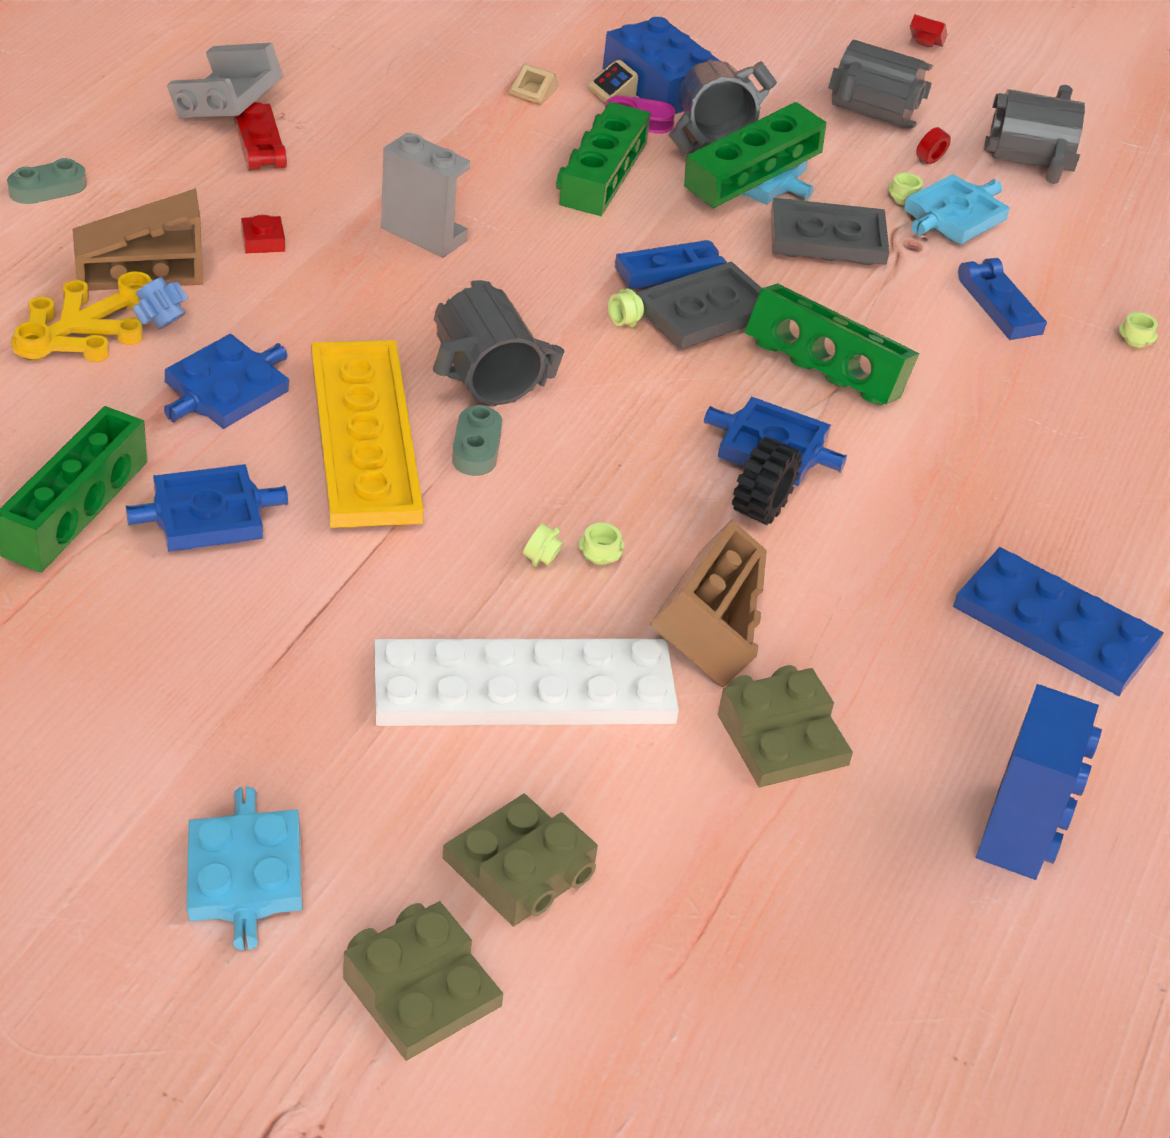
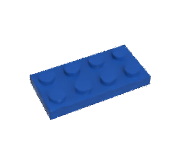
(1058, 620)

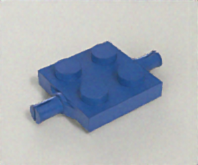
(226, 381)
(766, 419)
(207, 507)

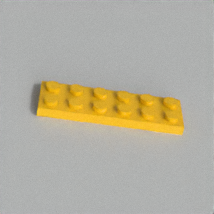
(365, 434)

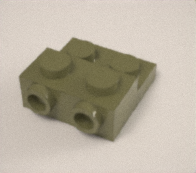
(783, 725)
(522, 858)
(419, 978)

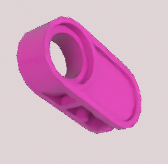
(661, 112)

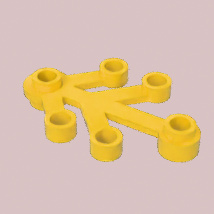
(36, 339)

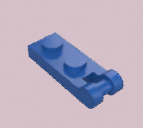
(666, 263)
(1001, 299)

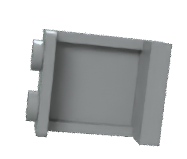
(237, 81)
(422, 193)

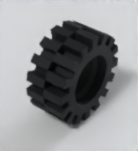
(767, 480)

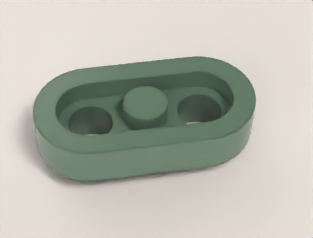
(46, 181)
(477, 440)

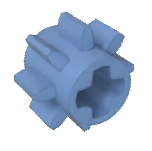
(160, 303)

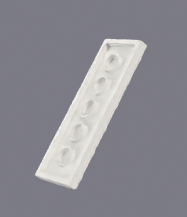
(523, 682)

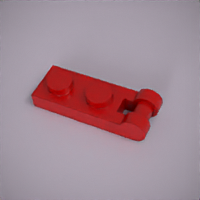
(260, 137)

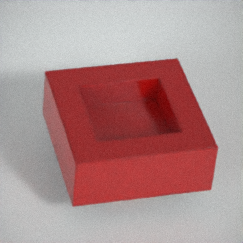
(928, 31)
(263, 234)

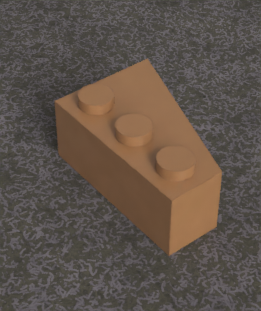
(149, 239)
(715, 605)

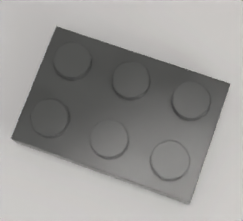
(829, 231)
(701, 304)

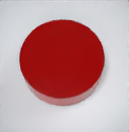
(933, 145)

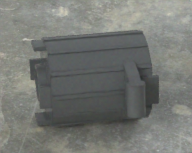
(880, 83)
(718, 102)
(1037, 130)
(491, 346)

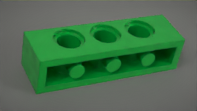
(754, 154)
(603, 159)
(889, 360)
(72, 488)

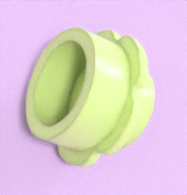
(904, 186)
(625, 308)
(1139, 329)
(602, 543)
(543, 545)

